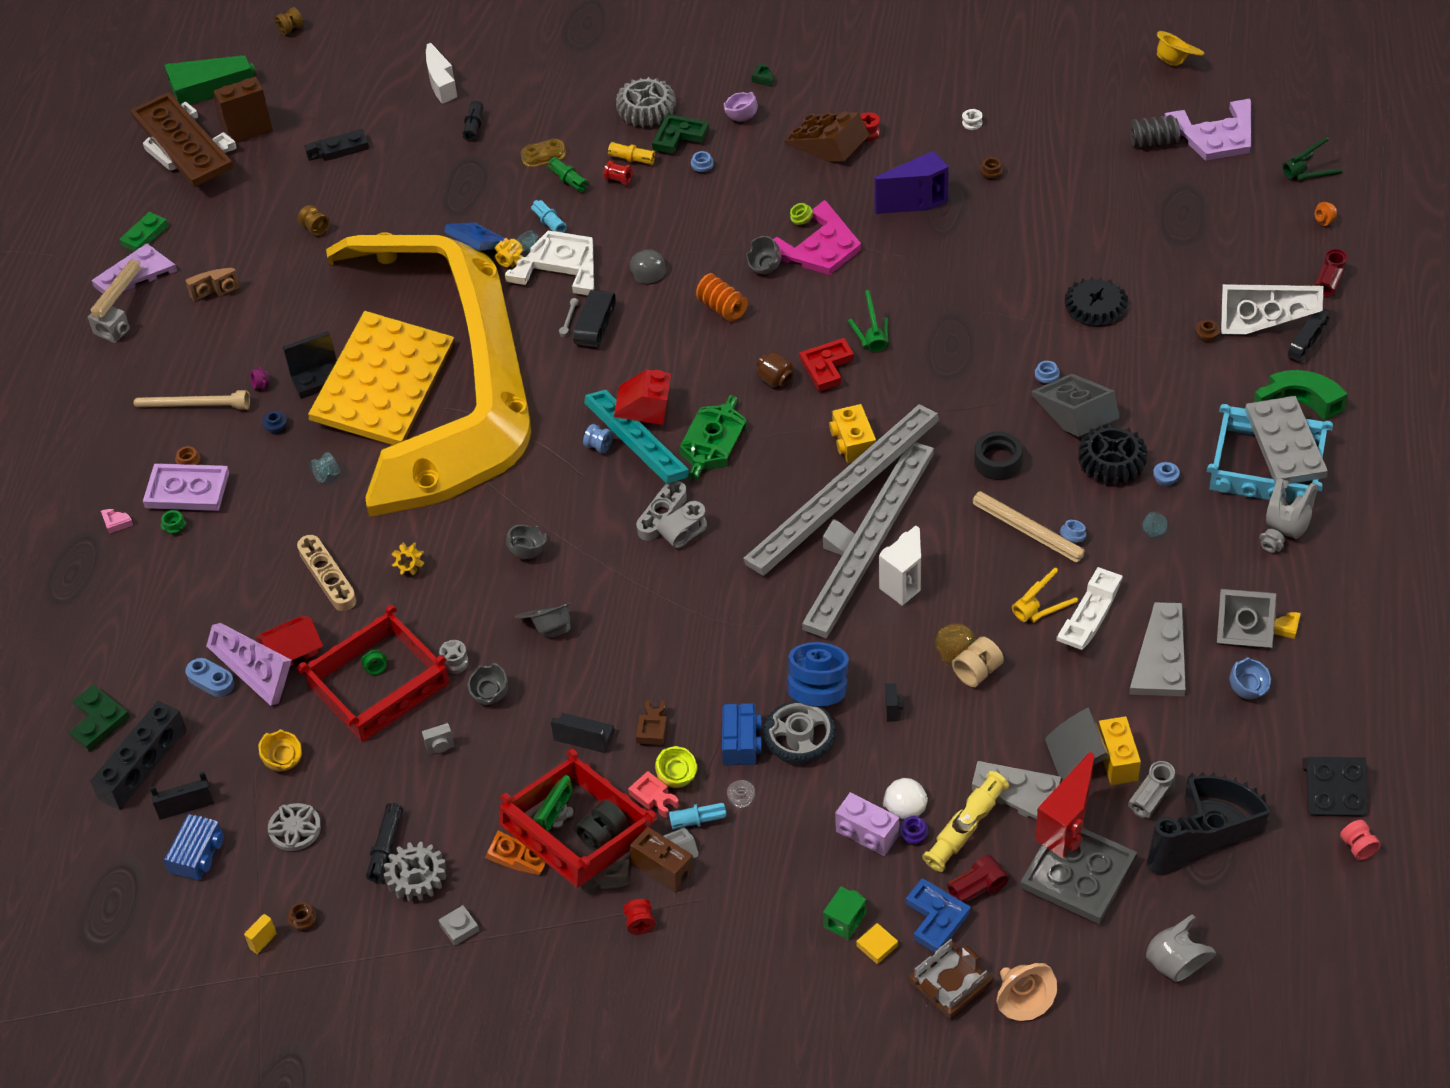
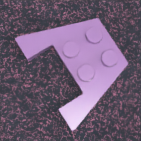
(1220, 137)

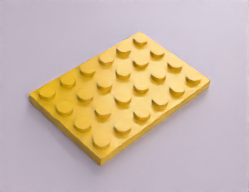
(381, 378)

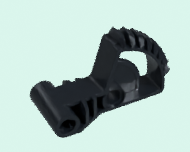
(1208, 823)

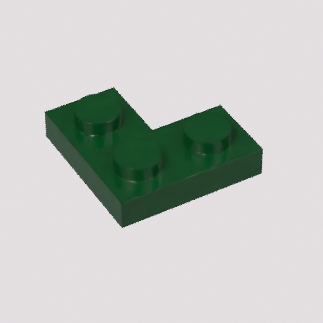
(677, 128)
(102, 717)

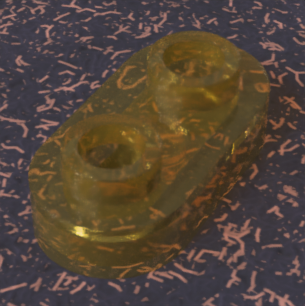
(543, 152)

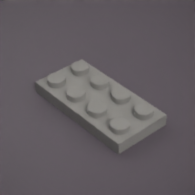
(1286, 440)

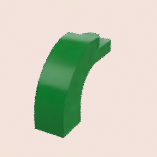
(1310, 390)

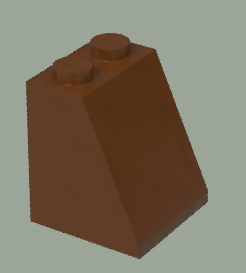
(242, 110)

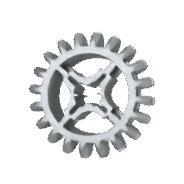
(645, 102)

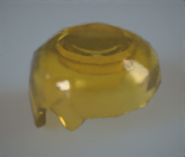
(953, 640)

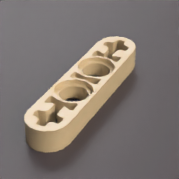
(329, 571)

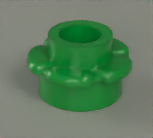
(172, 522)
(377, 666)

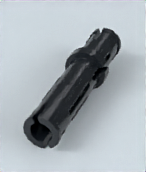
(384, 842)

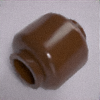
(774, 370)

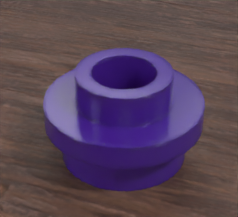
(913, 823)

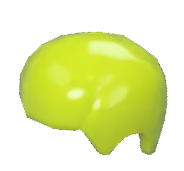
(676, 767)

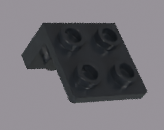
(310, 363)
(1336, 785)

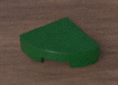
(762, 75)

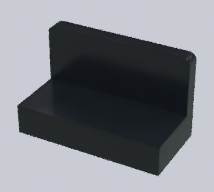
(582, 732)

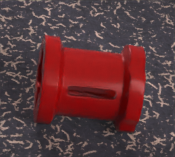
(625, 175)

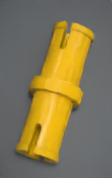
(631, 153)

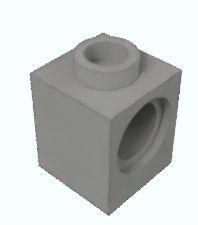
(111, 326)

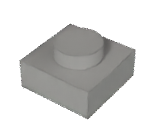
(438, 739)
(458, 925)

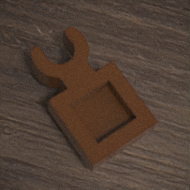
(653, 725)

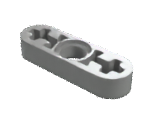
(661, 500)

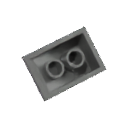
(1078, 404)

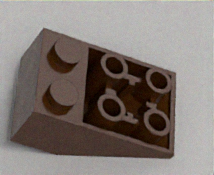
(829, 135)

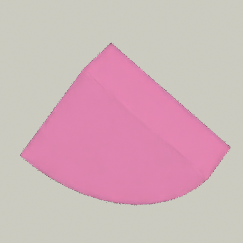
(116, 520)

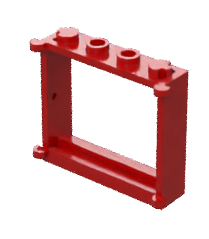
(396, 703)
(547, 847)

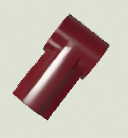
(1332, 271)
(983, 877)

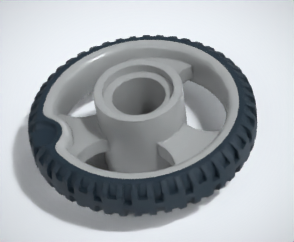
(799, 741)

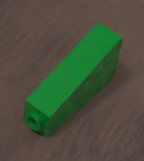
(198, 79)

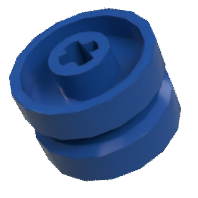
(817, 674)

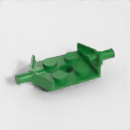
(712, 450)

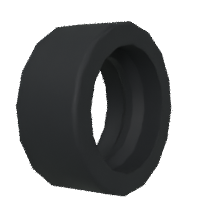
(994, 469)

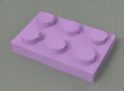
(186, 487)

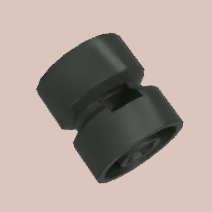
(605, 823)

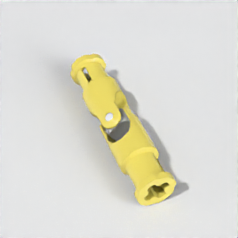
(977, 806)

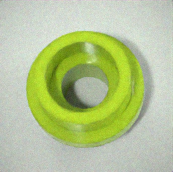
(801, 213)

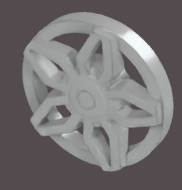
(294, 826)

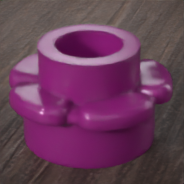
(259, 378)

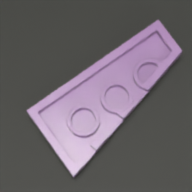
(253, 662)

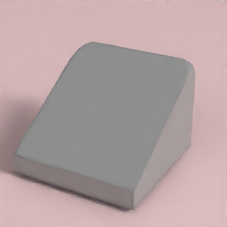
(837, 538)
(684, 840)

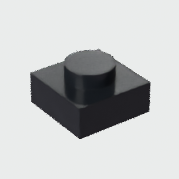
(894, 702)

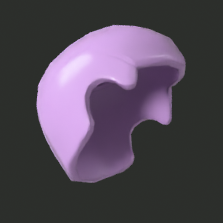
(741, 106)

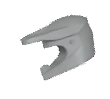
(1294, 518)
(1172, 952)

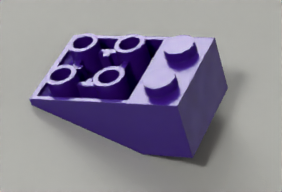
(912, 186)

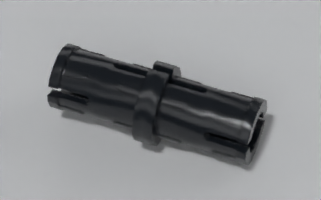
(473, 121)

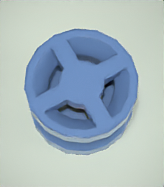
(598, 438)

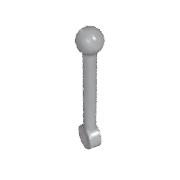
(564, 331)

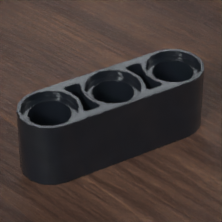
(594, 318)

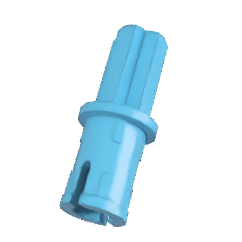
(548, 216)
(696, 815)

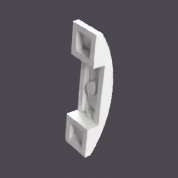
(1091, 610)

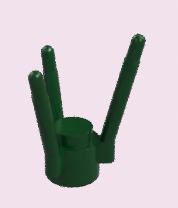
(1297, 165)

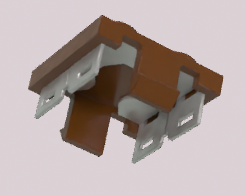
(950, 978)

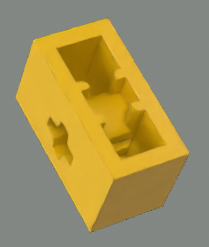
(1124, 761)

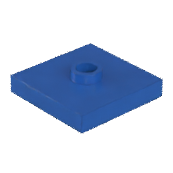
(474, 235)

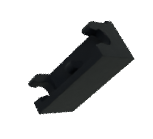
(182, 798)

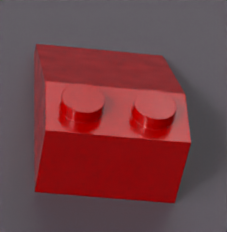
(1064, 810)

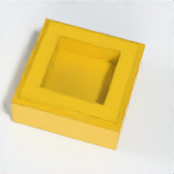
(260, 933)
(877, 943)

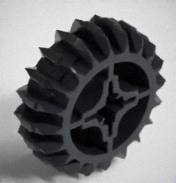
(1112, 462)

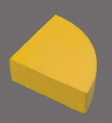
(1287, 625)

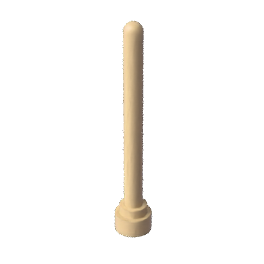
(238, 400)

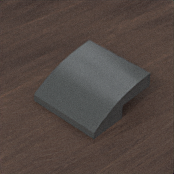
(1074, 740)

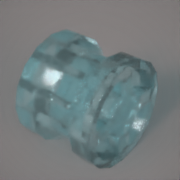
(324, 467)

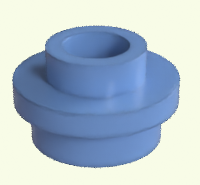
(702, 161)
(1047, 372)
(1166, 473)
(1073, 531)

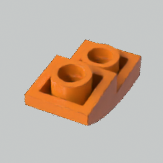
(513, 854)

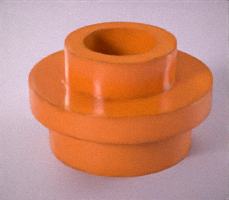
(1325, 213)

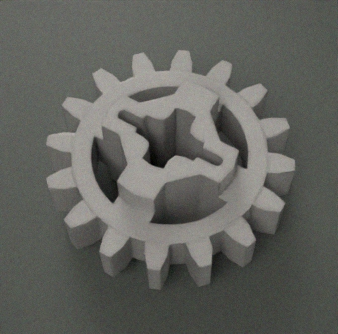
(415, 871)

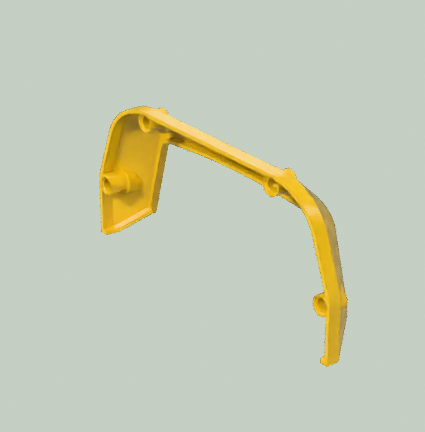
(498, 430)

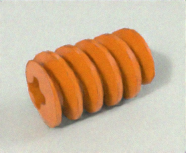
(721, 297)

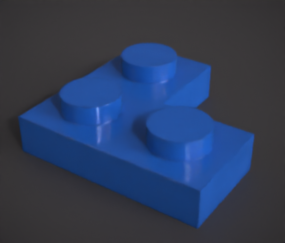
(942, 913)

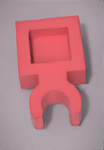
(651, 791)

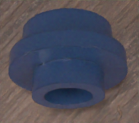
(274, 422)

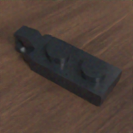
(337, 146)

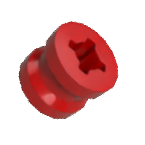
(872, 124)
(639, 916)

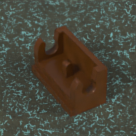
(660, 858)

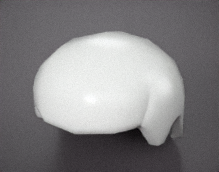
(905, 798)

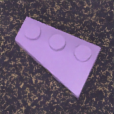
(151, 264)

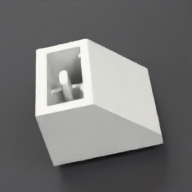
(901, 567)

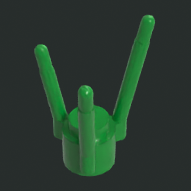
(875, 338)

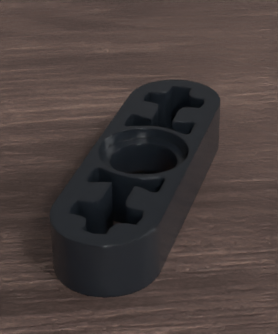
(1309, 335)

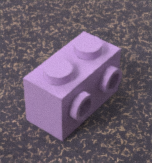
(867, 824)

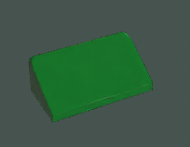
(554, 803)

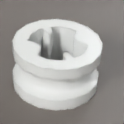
(972, 119)

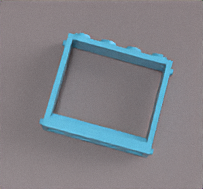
(1253, 486)

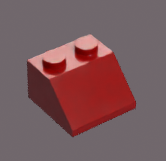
(644, 397)
(292, 638)

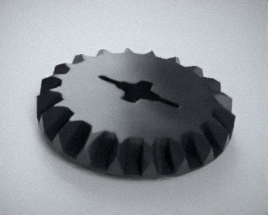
(1103, 311)

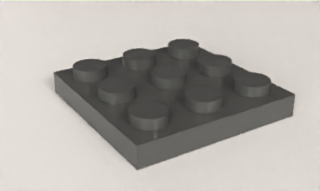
(1084, 878)

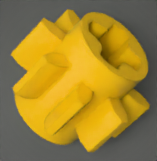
(508, 252)
(407, 565)

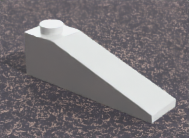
(1262, 306)

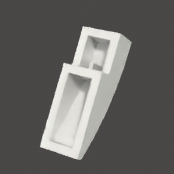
(440, 75)

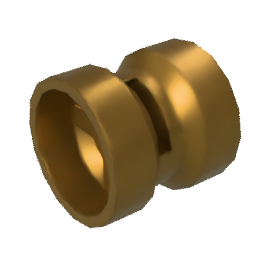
(289, 21)
(313, 220)

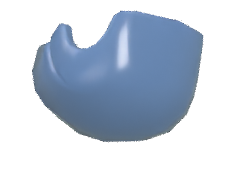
(1250, 679)

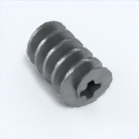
(1155, 130)

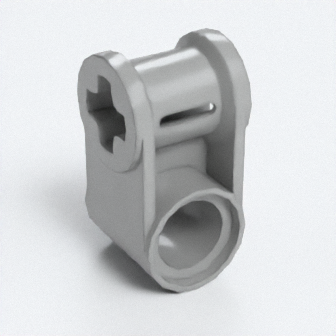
(682, 526)

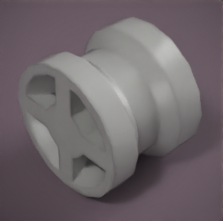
(456, 656)

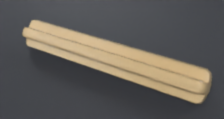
(115, 289)

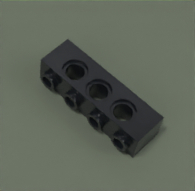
(138, 755)

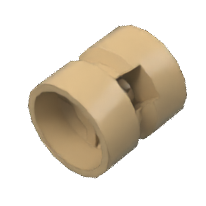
(977, 662)

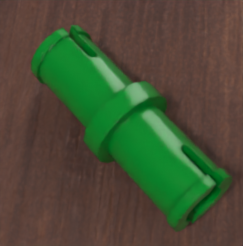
(568, 174)

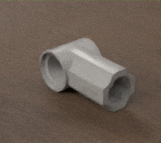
(1153, 790)

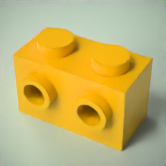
(852, 432)

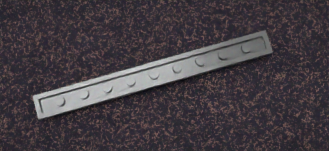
(840, 490)
(867, 540)

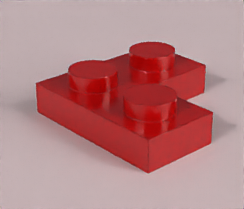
(822, 360)

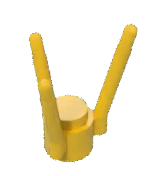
(1028, 605)

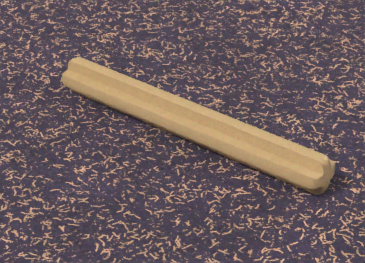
(1028, 527)

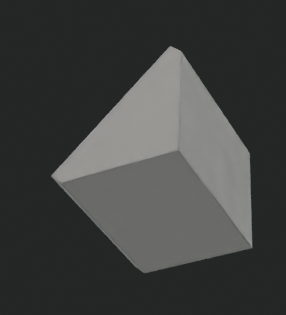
(1246, 618)

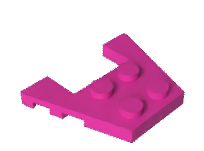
(825, 248)

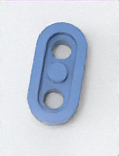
(206, 677)

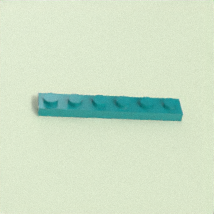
(637, 438)

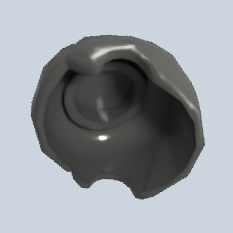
(764, 255)
(647, 266)
(525, 541)
(488, 684)

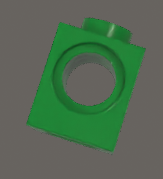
(844, 913)

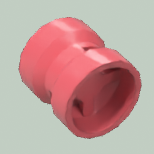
(1362, 842)

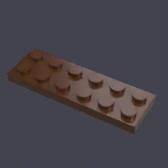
(181, 139)

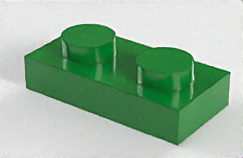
(143, 232)

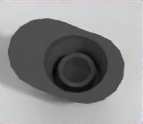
(550, 621)

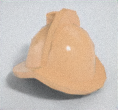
(1026, 991)

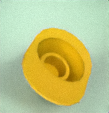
(1174, 50)

